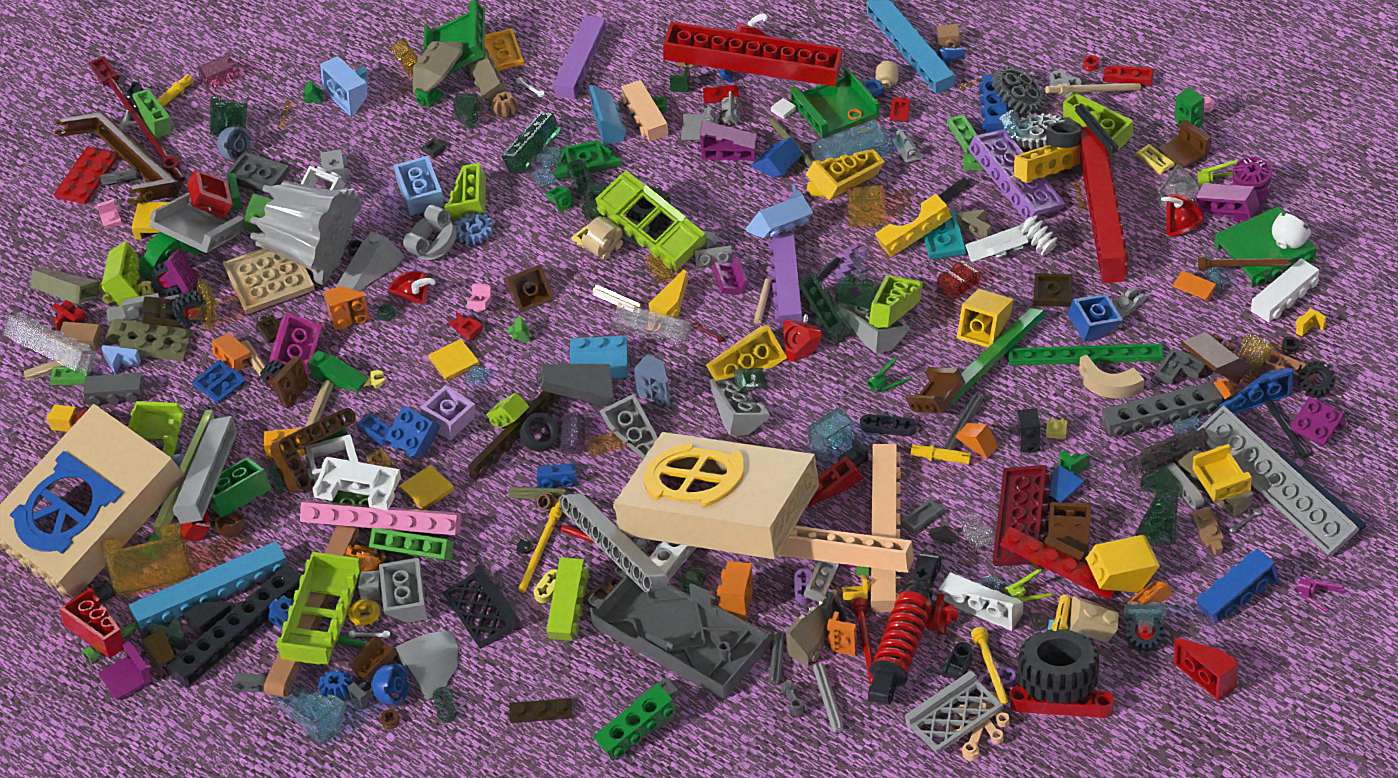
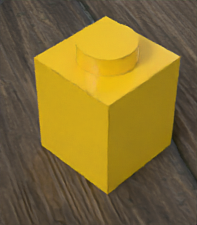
(62, 417)

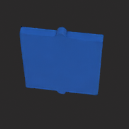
(1063, 484)

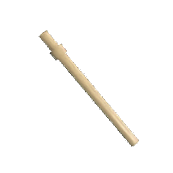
(1063, 89)

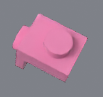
(480, 297)

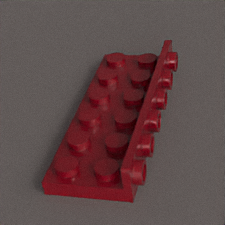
(1022, 507)

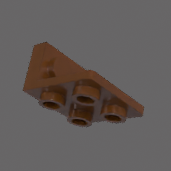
(1188, 147)

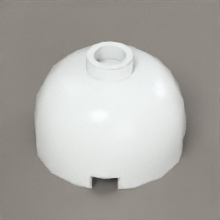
(1289, 231)

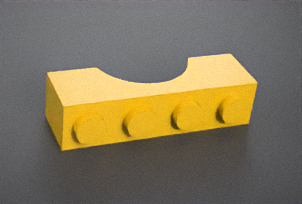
(896, 238)

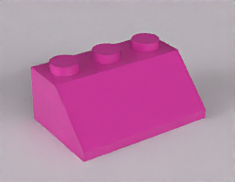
(295, 338)

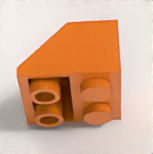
(346, 307)

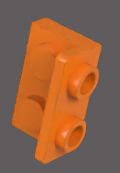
(842, 636)

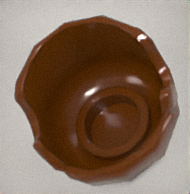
(230, 525)

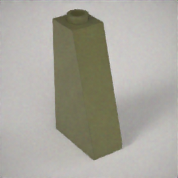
(64, 285)

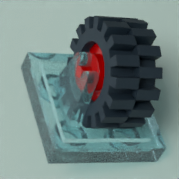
(1144, 624)

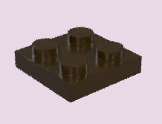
(1052, 289)

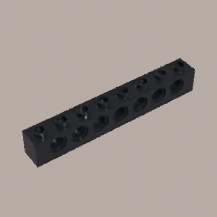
(233, 628)

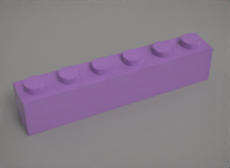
(579, 57)
(786, 278)

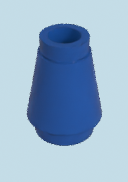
(950, 54)

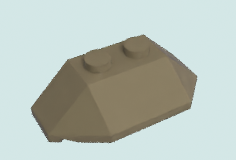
(435, 64)

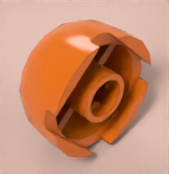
(367, 556)

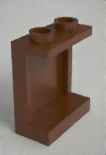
(938, 392)

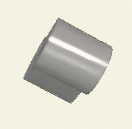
(1060, 77)

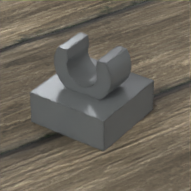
(359, 694)

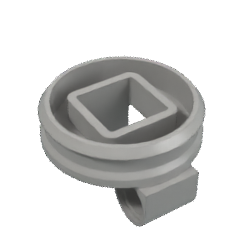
(435, 220)

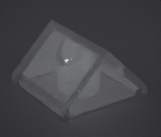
(1178, 183)

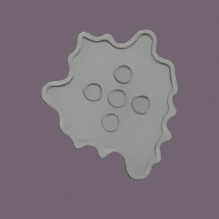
(308, 225)

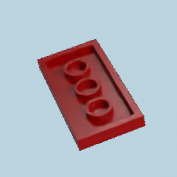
(85, 175)

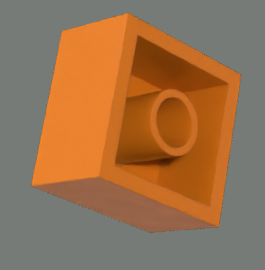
(736, 588)

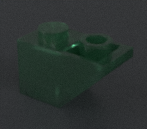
(466, 109)

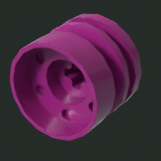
(1256, 173)

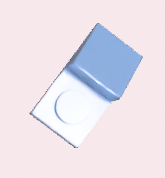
(116, 356)

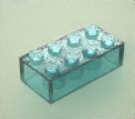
(853, 140)

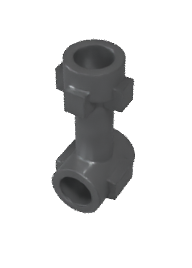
(796, 705)

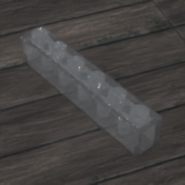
(49, 342)

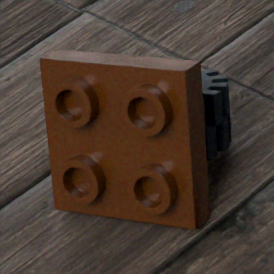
(286, 380)

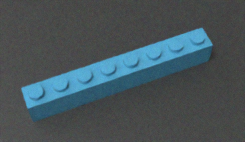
(911, 45)
(208, 586)

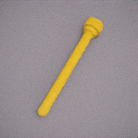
(980, 637)

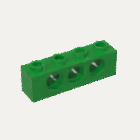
(639, 712)

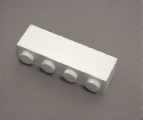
(1285, 290)

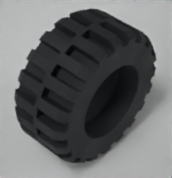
(1058, 666)

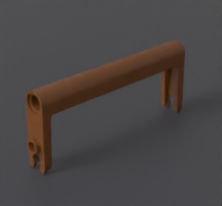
(160, 184)

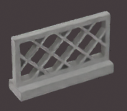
(943, 703)

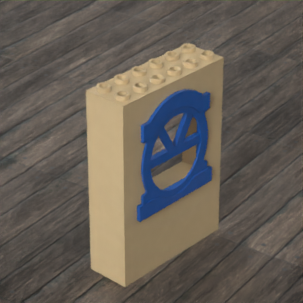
(127, 487)

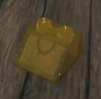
(866, 206)

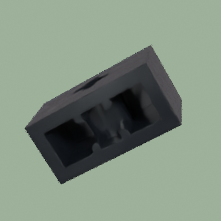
(1028, 430)

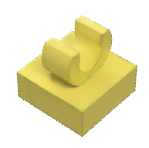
(1056, 428)

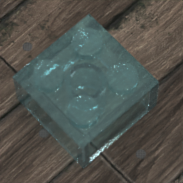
(831, 435)

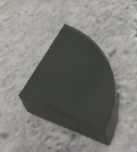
(943, 534)

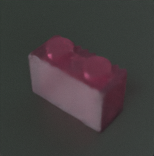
(217, 71)

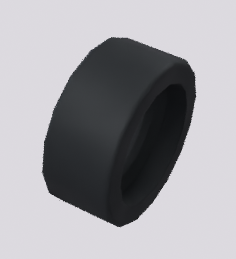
(1063, 135)
(545, 420)

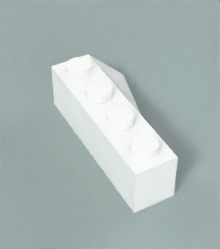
(982, 601)

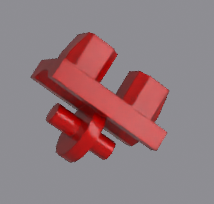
(64, 313)
(943, 614)

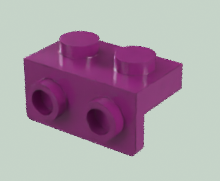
(730, 277)

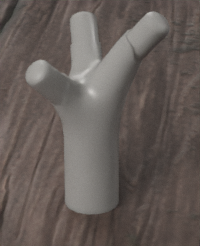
(125, 122)

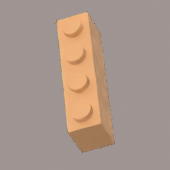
(644, 111)

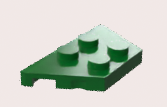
(595, 156)

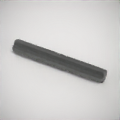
(965, 418)

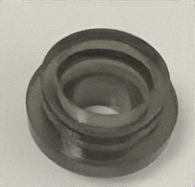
(1038, 626)

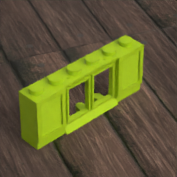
(674, 245)
(158, 423)
(323, 575)

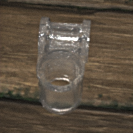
(976, 531)

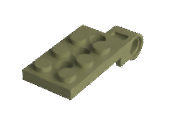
(121, 330)

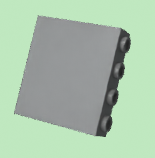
(194, 225)

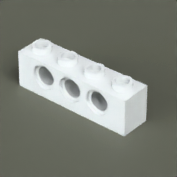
(671, 556)

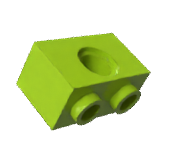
(507, 410)

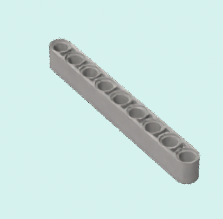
(613, 542)

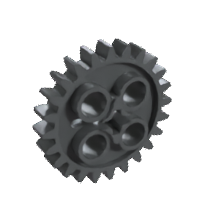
(1018, 89)

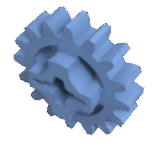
(473, 228)

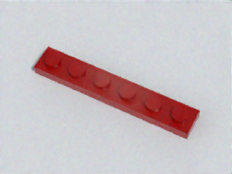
(1052, 560)

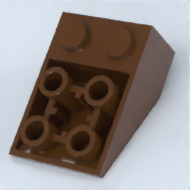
(1071, 525)

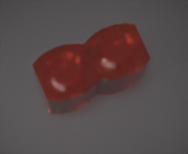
(958, 279)

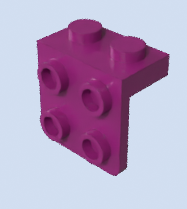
(1317, 421)
(127, 674)

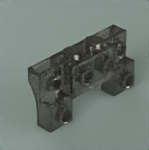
(1166, 451)

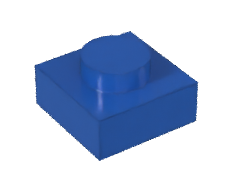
(874, 87)

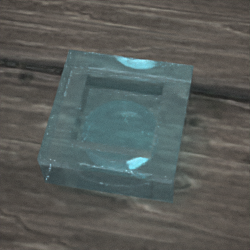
(543, 177)
(477, 375)

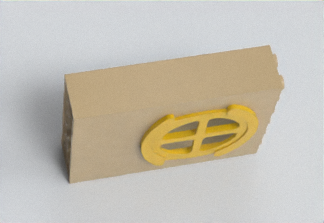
(744, 514)

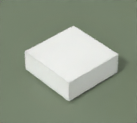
(783, 108)

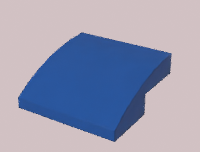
(218, 381)

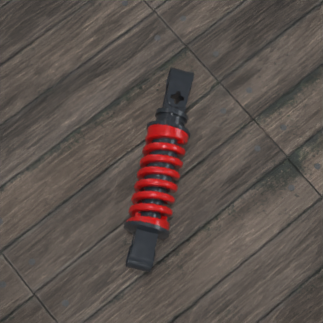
(904, 630)

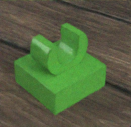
(520, 330)

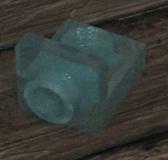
(1010, 122)

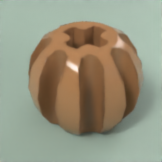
(505, 104)

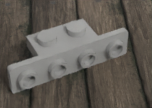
(131, 308)

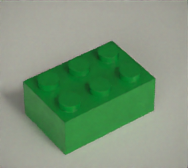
(238, 486)

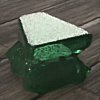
(225, 115)

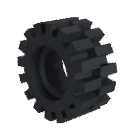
(1308, 387)

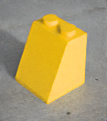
(984, 317)
(1123, 564)

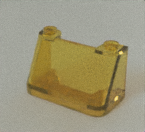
(148, 564)

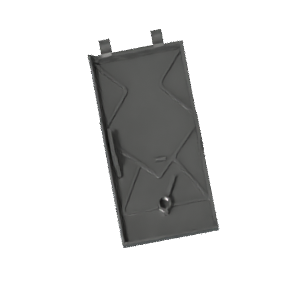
(682, 632)

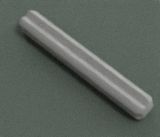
(828, 698)

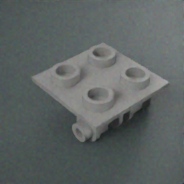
(692, 123)

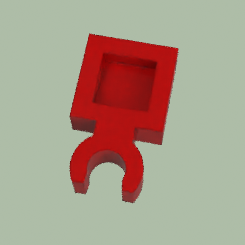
(466, 327)

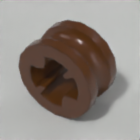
(390, 713)

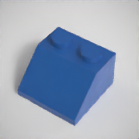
(778, 158)
(1094, 316)

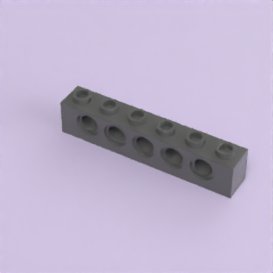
(1161, 409)

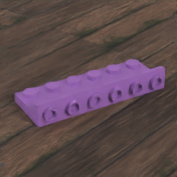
(997, 156)

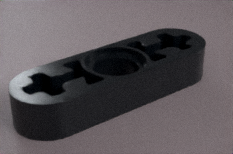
(873, 428)

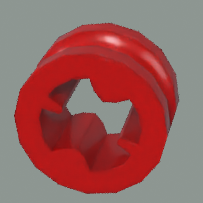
(1090, 67)

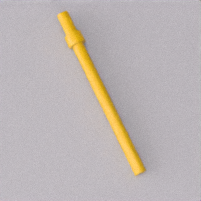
(554, 515)

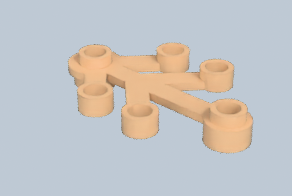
(972, 755)

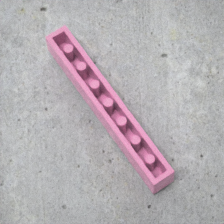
(393, 519)

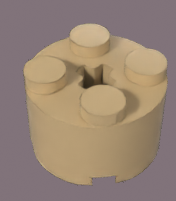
(602, 237)

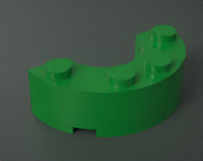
(159, 250)

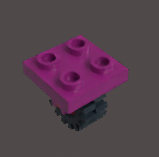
(174, 275)

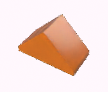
(978, 438)

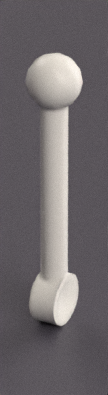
(520, 81)
(352, 634)

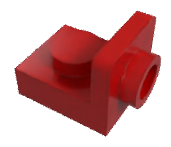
(900, 109)

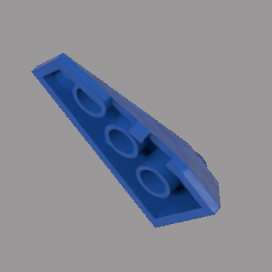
(1271, 385)

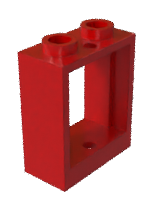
(201, 199)

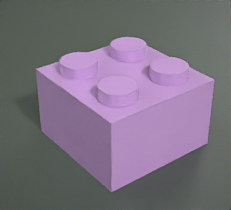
(449, 411)

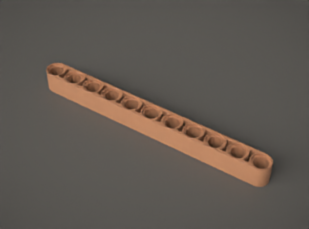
(285, 671)

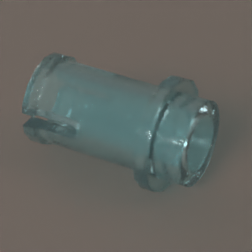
(1181, 426)

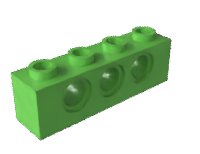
(411, 544)

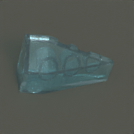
(313, 713)

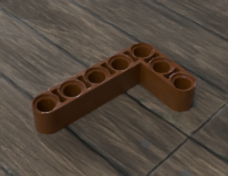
(306, 438)

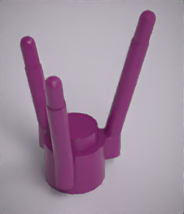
(1310, 586)

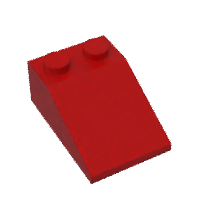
(1206, 666)

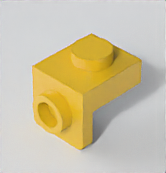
(1310, 319)
(854, 592)

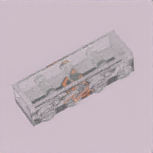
(651, 323)

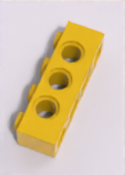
(1045, 161)

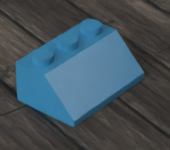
(606, 116)
(602, 350)

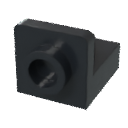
(857, 454)

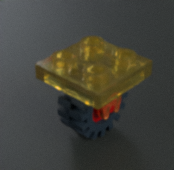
(196, 306)

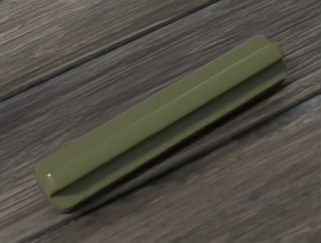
(533, 492)

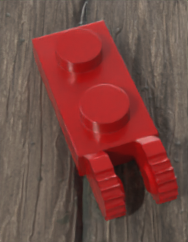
(1128, 74)

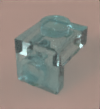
(549, 156)

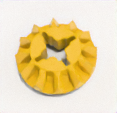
(362, 606)

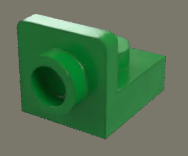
(428, 99)
(561, 197)

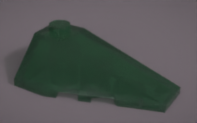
(1160, 520)

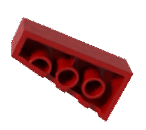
(92, 623)

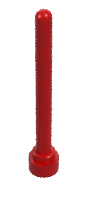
(859, 608)

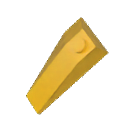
(755, 350)

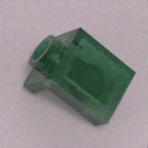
(694, 576)

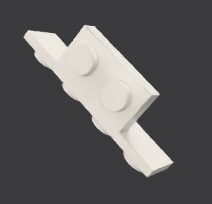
(997, 244)

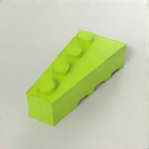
(121, 273)
(567, 599)

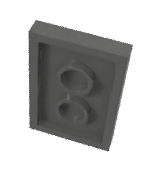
(257, 171)

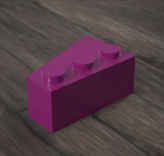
(726, 143)
(1229, 200)

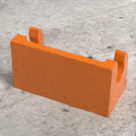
(230, 351)

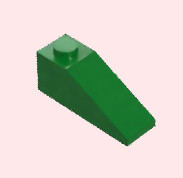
(328, 367)

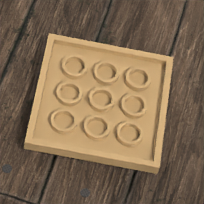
(266, 279)

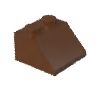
(529, 288)

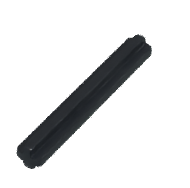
(1096, 128)

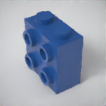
(412, 433)

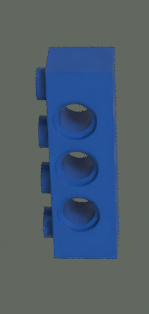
(993, 105)

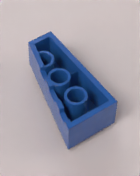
(1238, 586)

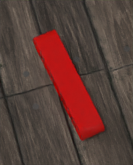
(1096, 704)

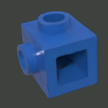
(279, 610)

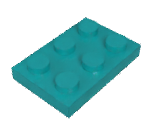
(945, 240)

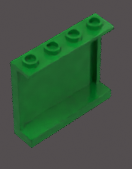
(465, 29)
(828, 106)
(1255, 241)

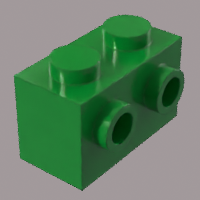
(1189, 106)

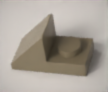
(974, 223)

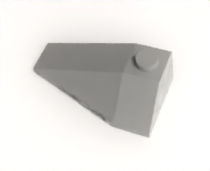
(372, 260)
(874, 338)
(737, 410)
(630, 424)

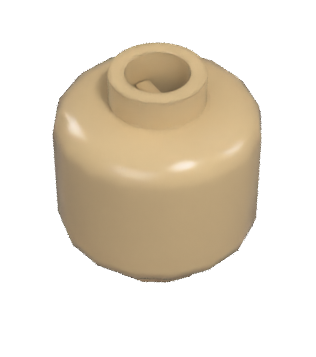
(887, 74)

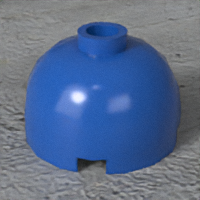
(390, 680)

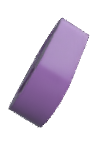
(799, 586)
(1002, 672)

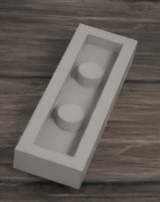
(820, 580)

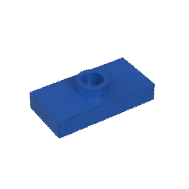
(374, 428)

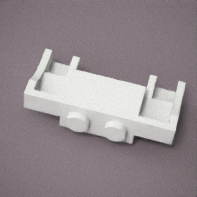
(357, 478)

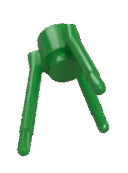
(878, 381)

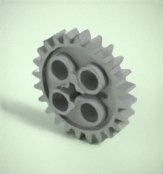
(1034, 130)

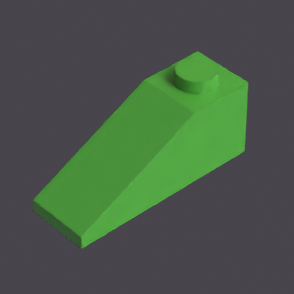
(153, 113)

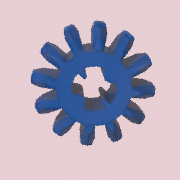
(335, 684)

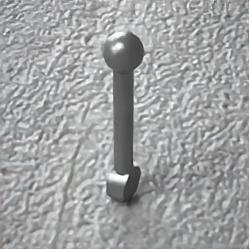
(1233, 529)

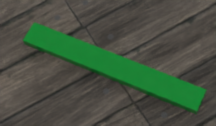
(999, 349)
(1096, 353)

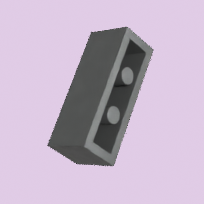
(113, 388)

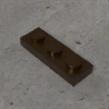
(540, 710)

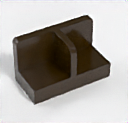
(158, 312)
(159, 652)

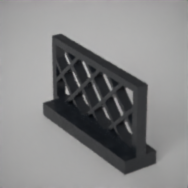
(498, 602)

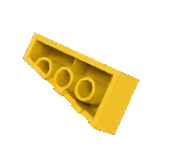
(838, 174)

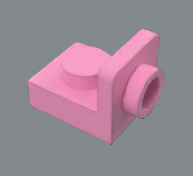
(109, 214)

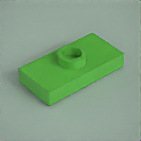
(67, 376)

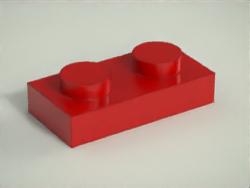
(717, 94)

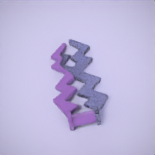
(856, 262)

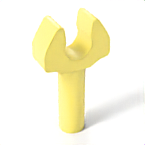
(376, 383)

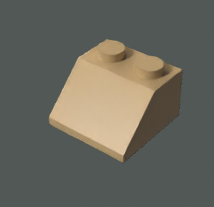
(1093, 619)

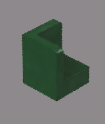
(680, 83)

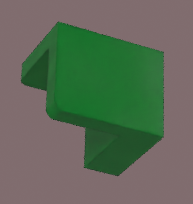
(1075, 462)

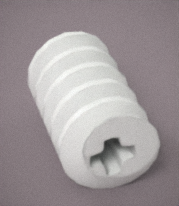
(1038, 234)

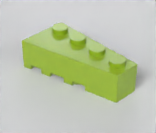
(1116, 125)
(894, 300)

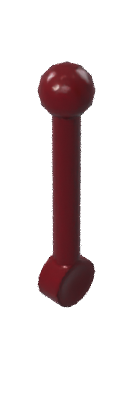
(696, 325)

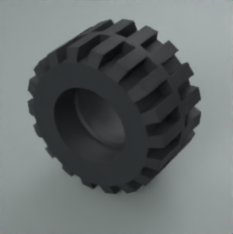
(644, 208)

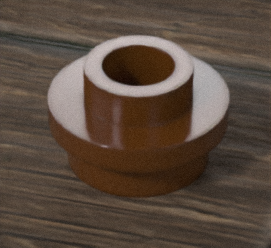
(542, 501)

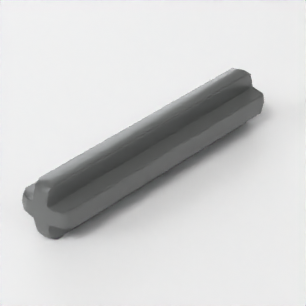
(776, 658)

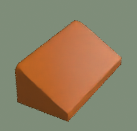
(1194, 285)
(1154, 592)

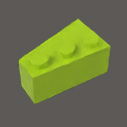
(469, 192)

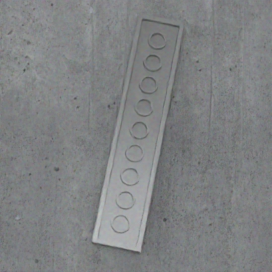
(1281, 483)

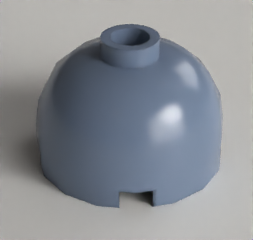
(235, 140)

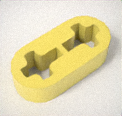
(545, 584)

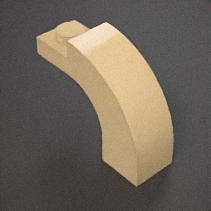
(1110, 385)

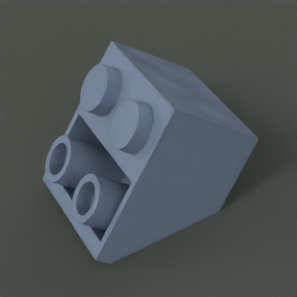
(652, 380)

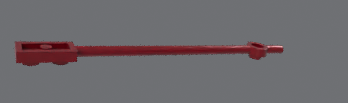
(106, 76)

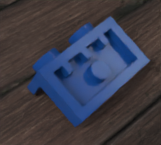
(557, 475)

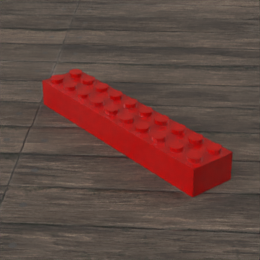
(752, 53)
(1102, 208)

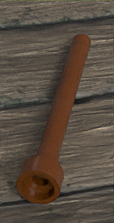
(1206, 262)

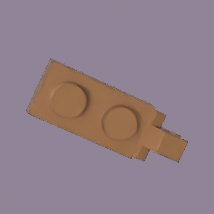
(1208, 529)

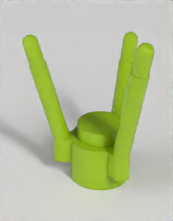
(1207, 176)
(1017, 589)

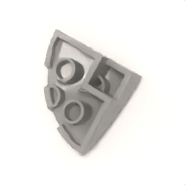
(430, 660)

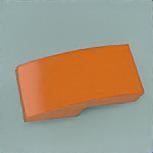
(1226, 388)

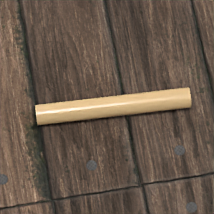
(762, 301)

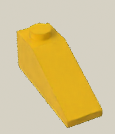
(670, 298)

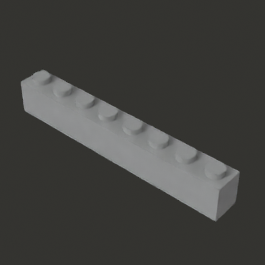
(205, 470)

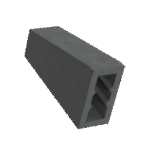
(578, 381)

